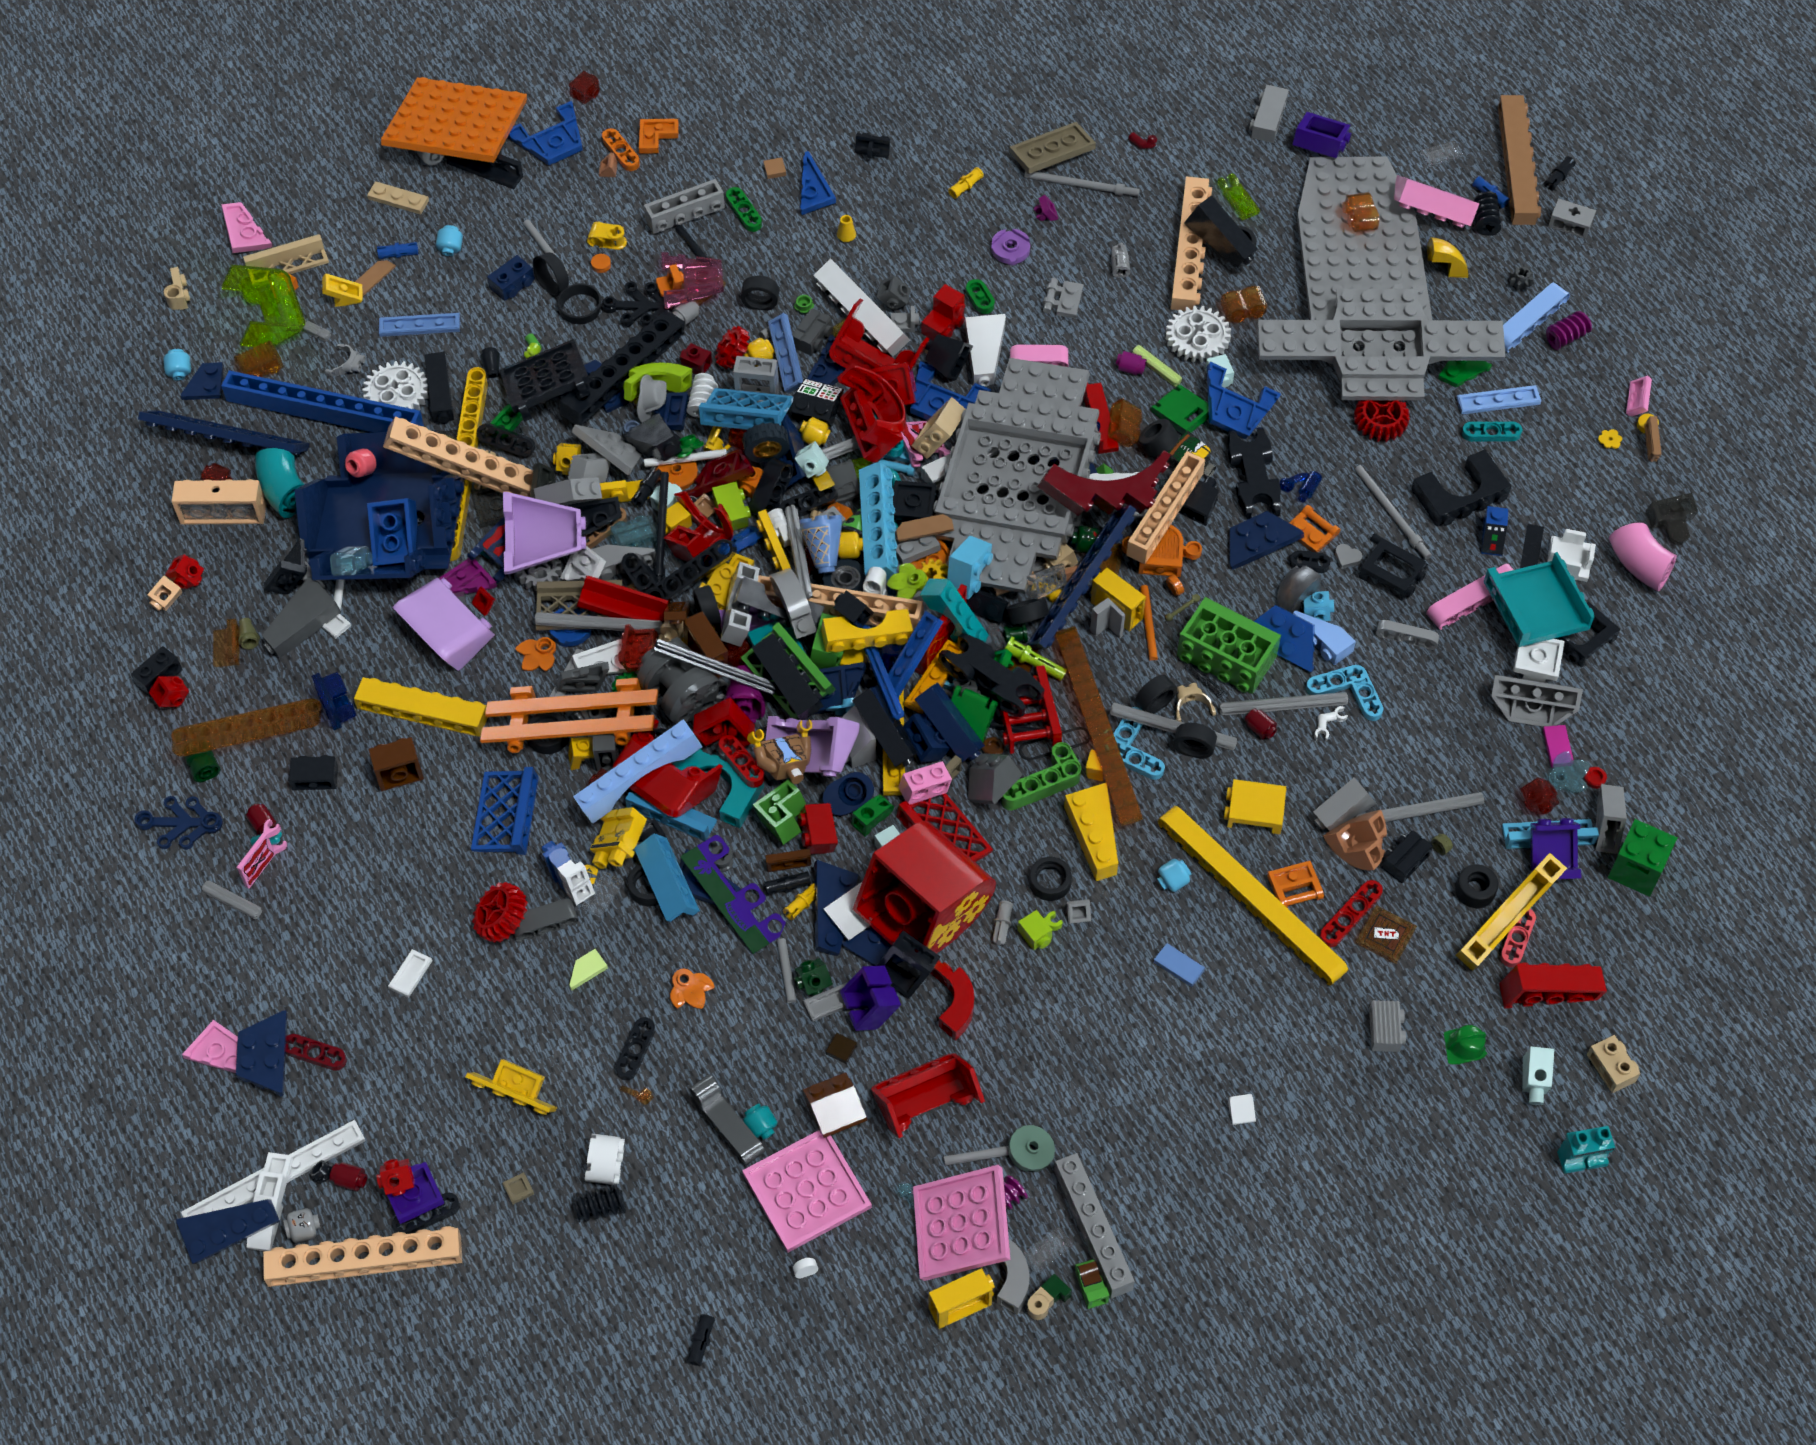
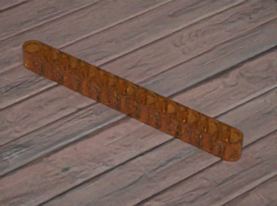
(1099, 727)

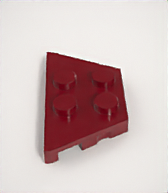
(721, 471)

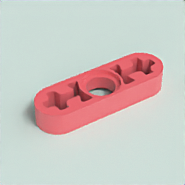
(1525, 932)

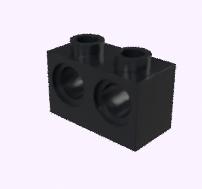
(159, 664)

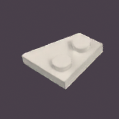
(583, 564)

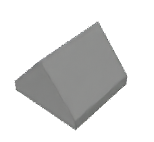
(1078, 911)

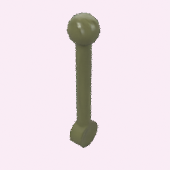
(1195, 598)

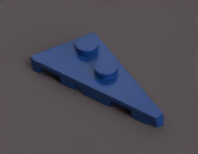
(815, 190)

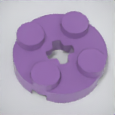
(1010, 255)

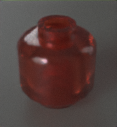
(216, 473)

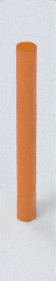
(1149, 627)

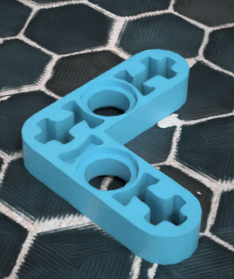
(1356, 684)
(1124, 744)

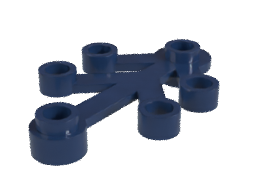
(181, 822)

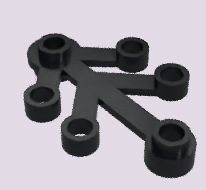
(642, 304)

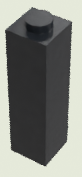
(439, 387)

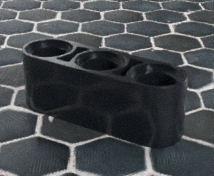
(771, 486)

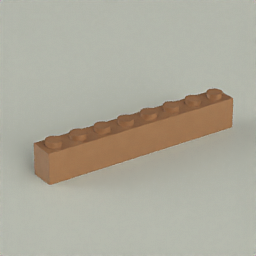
(1518, 160)

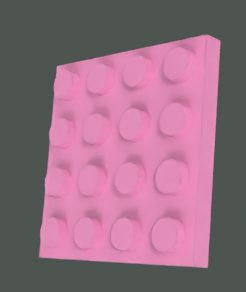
(806, 1190)
(961, 1223)

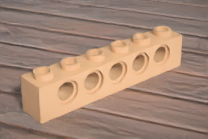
(1166, 507)

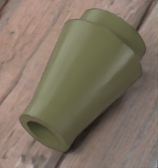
(248, 636)

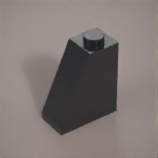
(654, 439)

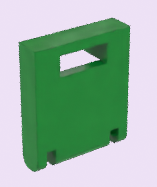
(1178, 406)
(974, 709)

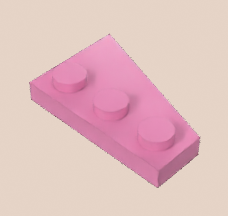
(242, 230)
(214, 1048)

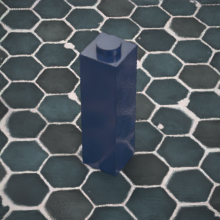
(950, 722)

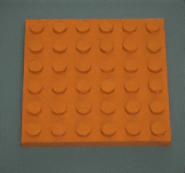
(454, 119)

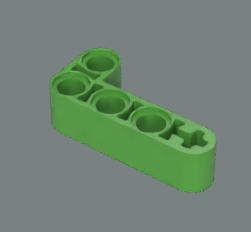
(1018, 794)

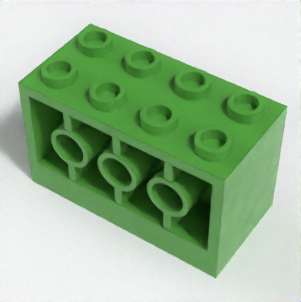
(1228, 646)

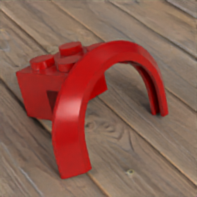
(689, 543)

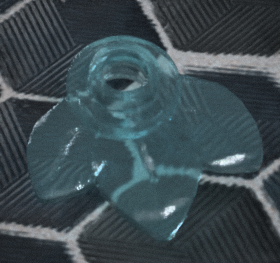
(1572, 772)

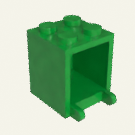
(1642, 857)

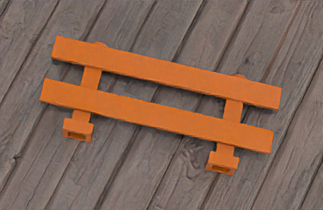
(525, 703)

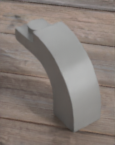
(795, 602)
(1016, 1287)

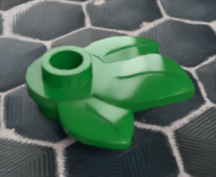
(688, 444)

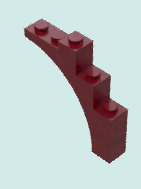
(1081, 493)

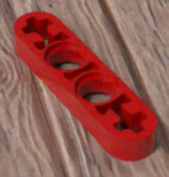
(1353, 915)

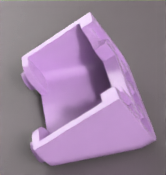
(445, 622)
(830, 741)

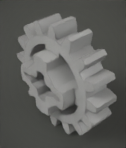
(540, 573)

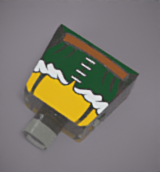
(1192, 444)

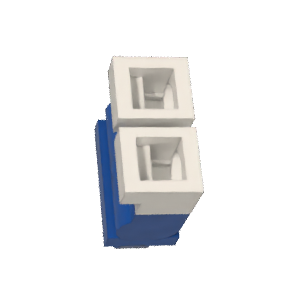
(570, 876)

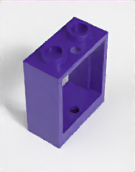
(1322, 135)

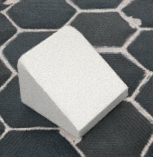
(1241, 1109)

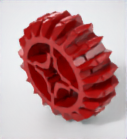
(1383, 421)
(499, 912)

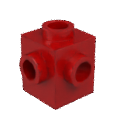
(185, 572)
(169, 691)
(395, 1177)

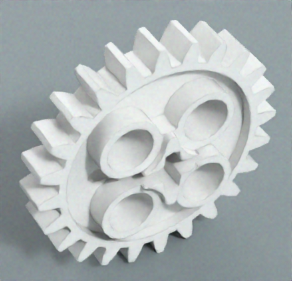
(1210, 333)
(397, 386)

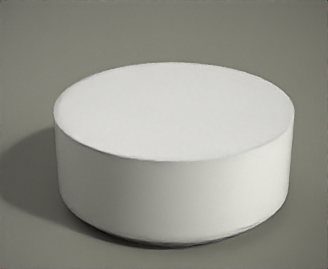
(805, 1267)

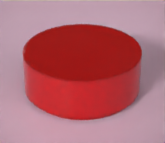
(1595, 777)

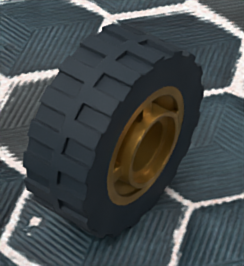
(765, 442)

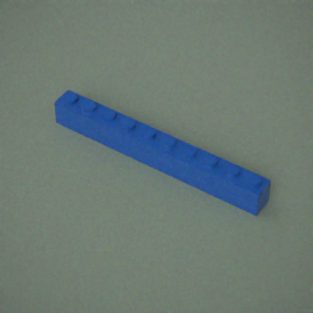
(314, 403)

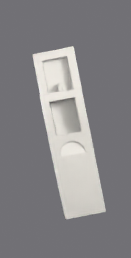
(271, 1186)

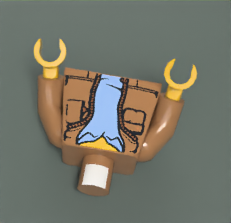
(785, 755)

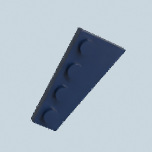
(220, 1229)

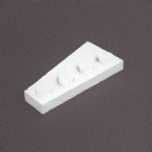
(603, 653)

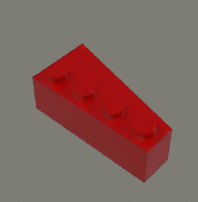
(1552, 984)

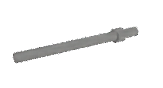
(1118, 189)
(1414, 540)

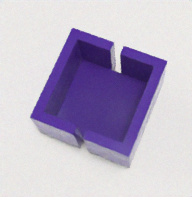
(870, 989)

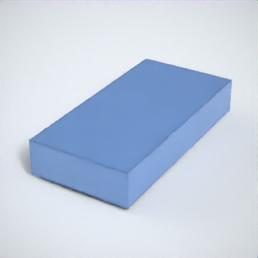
(1179, 965)

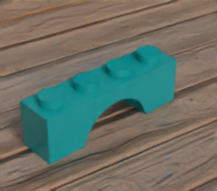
(944, 598)

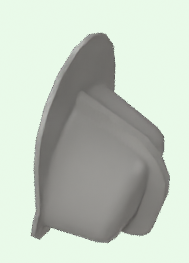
(651, 397)

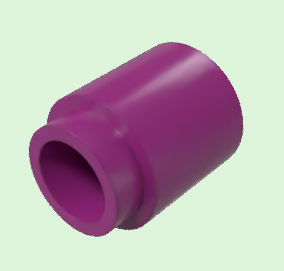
(1131, 363)

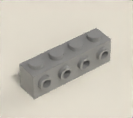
(684, 206)

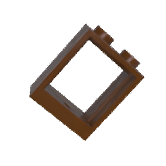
(703, 639)

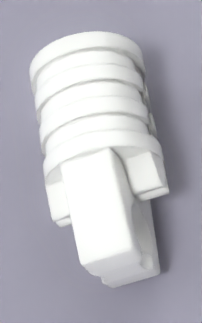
(780, 526)

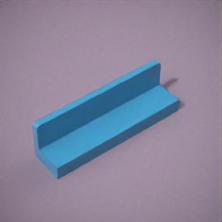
(691, 822)
(666, 877)

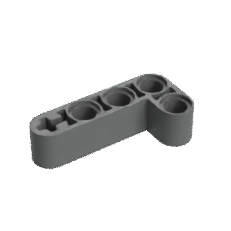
(728, 1124)

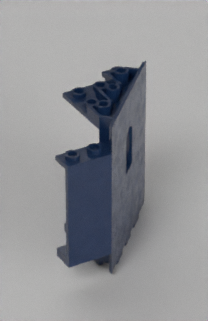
(335, 509)

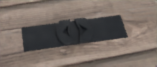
(1532, 545)

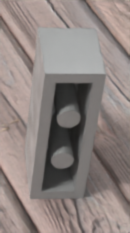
(1269, 113)

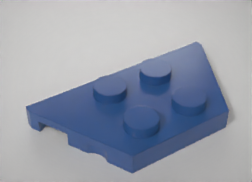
(1296, 635)

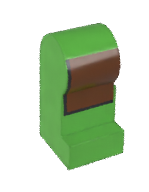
(1091, 1284)

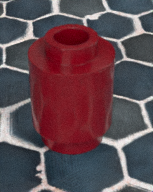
(1261, 723)
(258, 815)
(348, 1176)

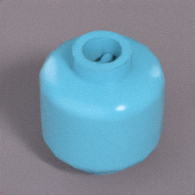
(449, 240)
(177, 364)
(1174, 875)

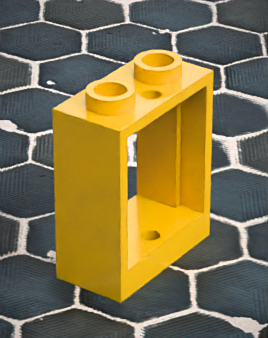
(1121, 593)
(961, 1298)

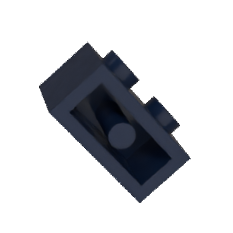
(511, 278)
(926, 738)

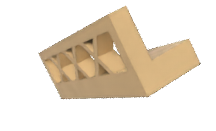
(280, 255)

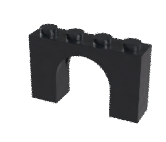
(1446, 507)

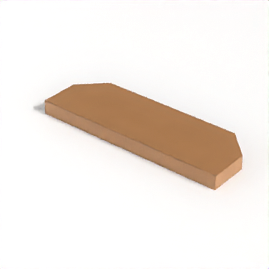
(375, 275)
(924, 527)

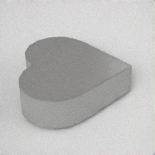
(1347, 557)

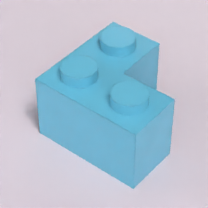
(968, 562)

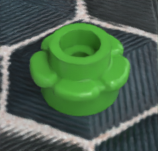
(803, 300)

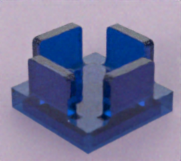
(329, 689)

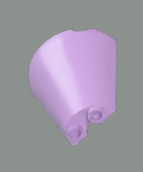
(539, 531)

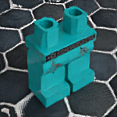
(1588, 1146)

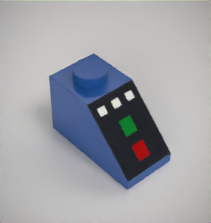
(1494, 530)

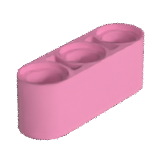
(1041, 353)

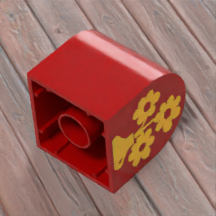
(923, 887)

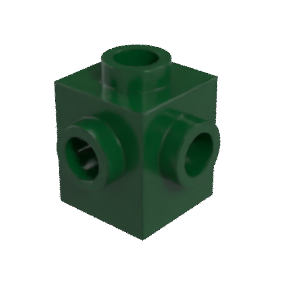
(812, 976)

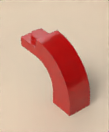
(960, 1013)

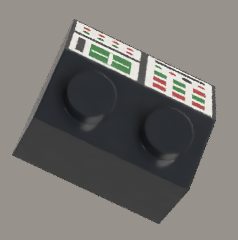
(816, 401)

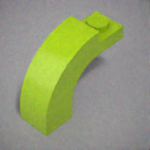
(677, 378)

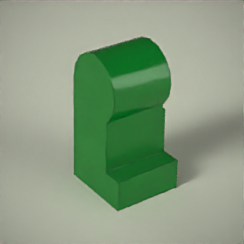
(871, 814)

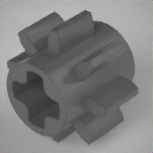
(1521, 278)

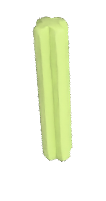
(1158, 366)

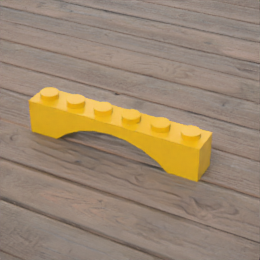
(1511, 911)

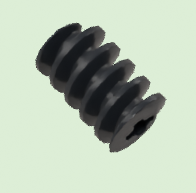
(1487, 214)
(599, 1202)

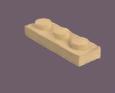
(398, 197)

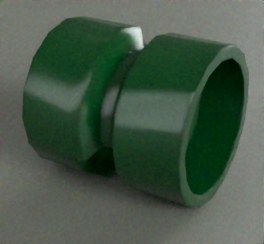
(202, 766)

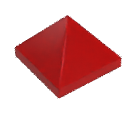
(483, 601)

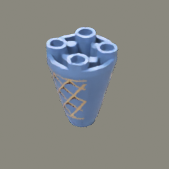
(822, 540)

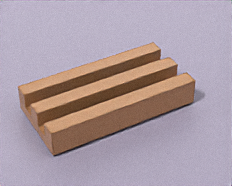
(1652, 439)

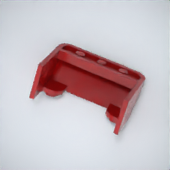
(850, 348)
(667, 786)
(926, 1088)

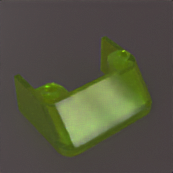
(277, 299)

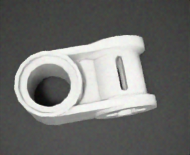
(875, 581)

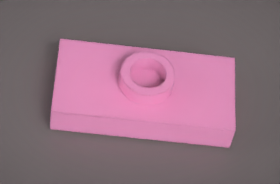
(1639, 396)

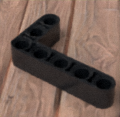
(680, 574)

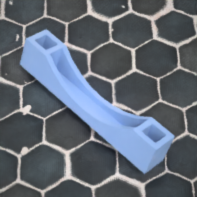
(669, 747)

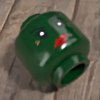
(1083, 538)

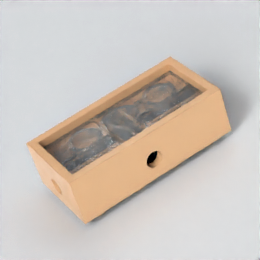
(219, 502)

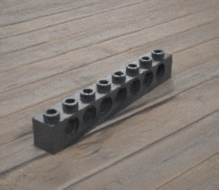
(610, 376)

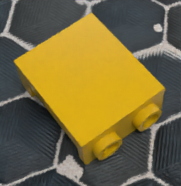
(1256, 804)

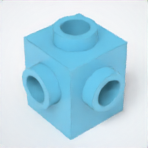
(1319, 605)

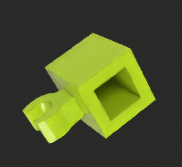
(1038, 930)

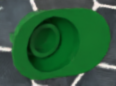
(1465, 1044)

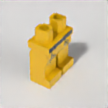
(617, 837)

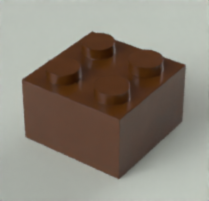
(396, 763)

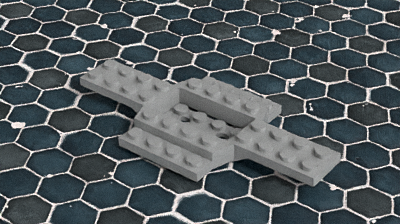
(1379, 369)

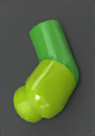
(534, 346)

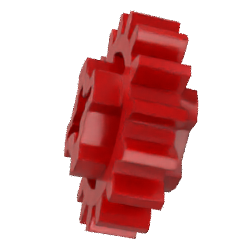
(732, 345)

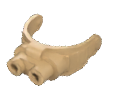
(1192, 693)

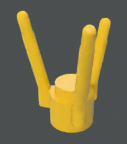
(714, 442)

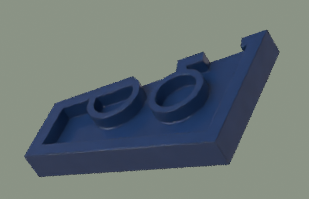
(826, 369)

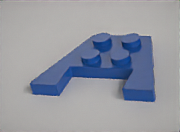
(554, 142)
(932, 397)
(1233, 410)

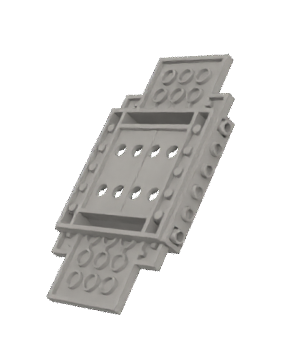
(1033, 416)

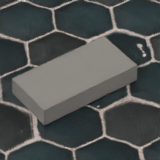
(825, 1003)

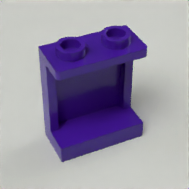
(1560, 841)

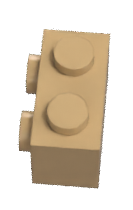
(1613, 1063)

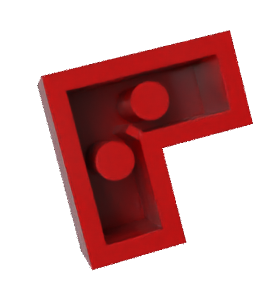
(946, 313)
(722, 720)

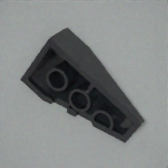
(598, 513)

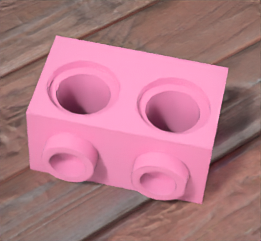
(925, 783)

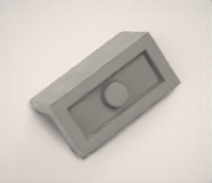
(1107, 615)

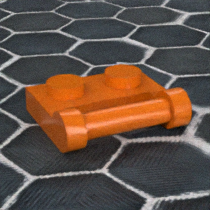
(1313, 538)
(1293, 878)

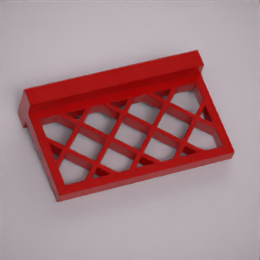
(940, 638)
(909, 817)

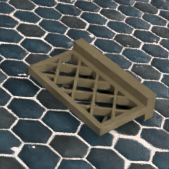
(558, 593)

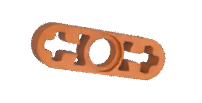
(620, 142)

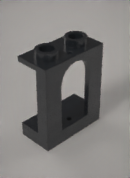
(1404, 586)
(1606, 631)

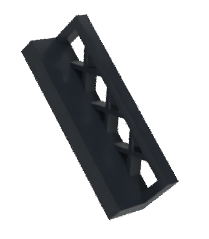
(496, 172)

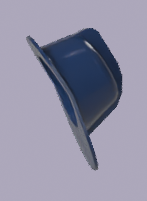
(848, 793)

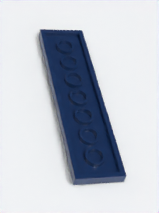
(228, 433)
(1078, 582)

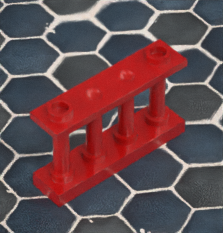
(1047, 714)

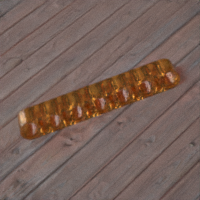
(246, 727)

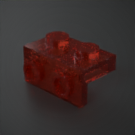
(634, 646)

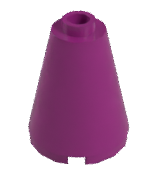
(747, 698)

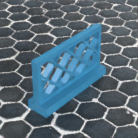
(737, 416)

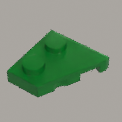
(1458, 372)

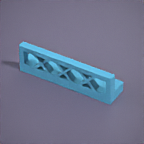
(1522, 838)

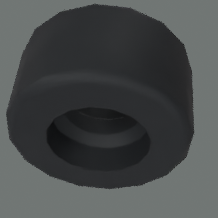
(1158, 437)
(1474, 898)

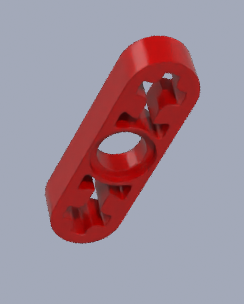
(741, 770)

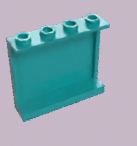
(1539, 601)

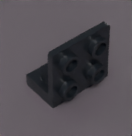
(289, 571)

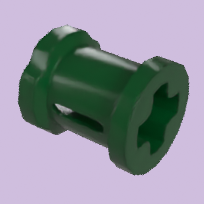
(1019, 633)

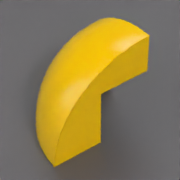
(1443, 251)

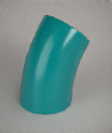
(278, 479)

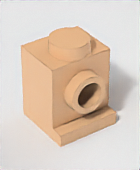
(166, 587)

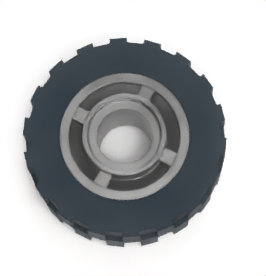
(846, 571)

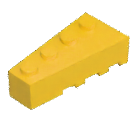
(1093, 826)

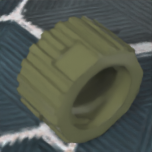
(1442, 844)

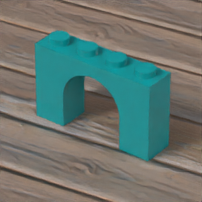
(741, 796)

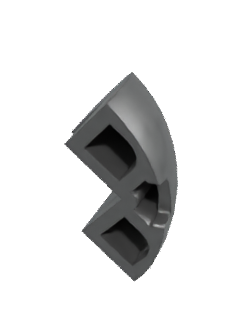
(1296, 587)

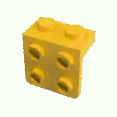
(720, 581)

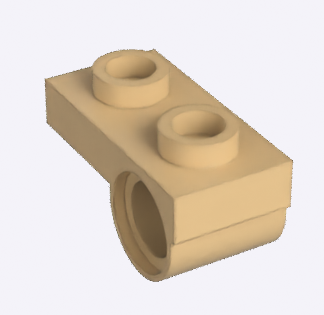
(176, 294)

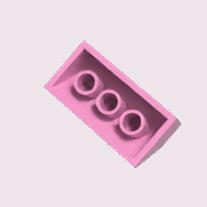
(1435, 201)

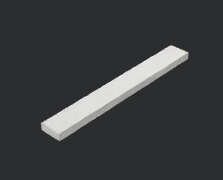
(303, 1161)

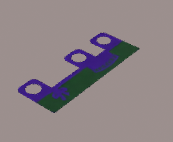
(731, 903)

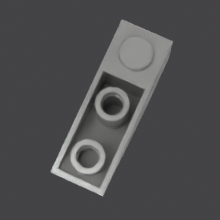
(613, 555)

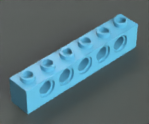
(878, 518)

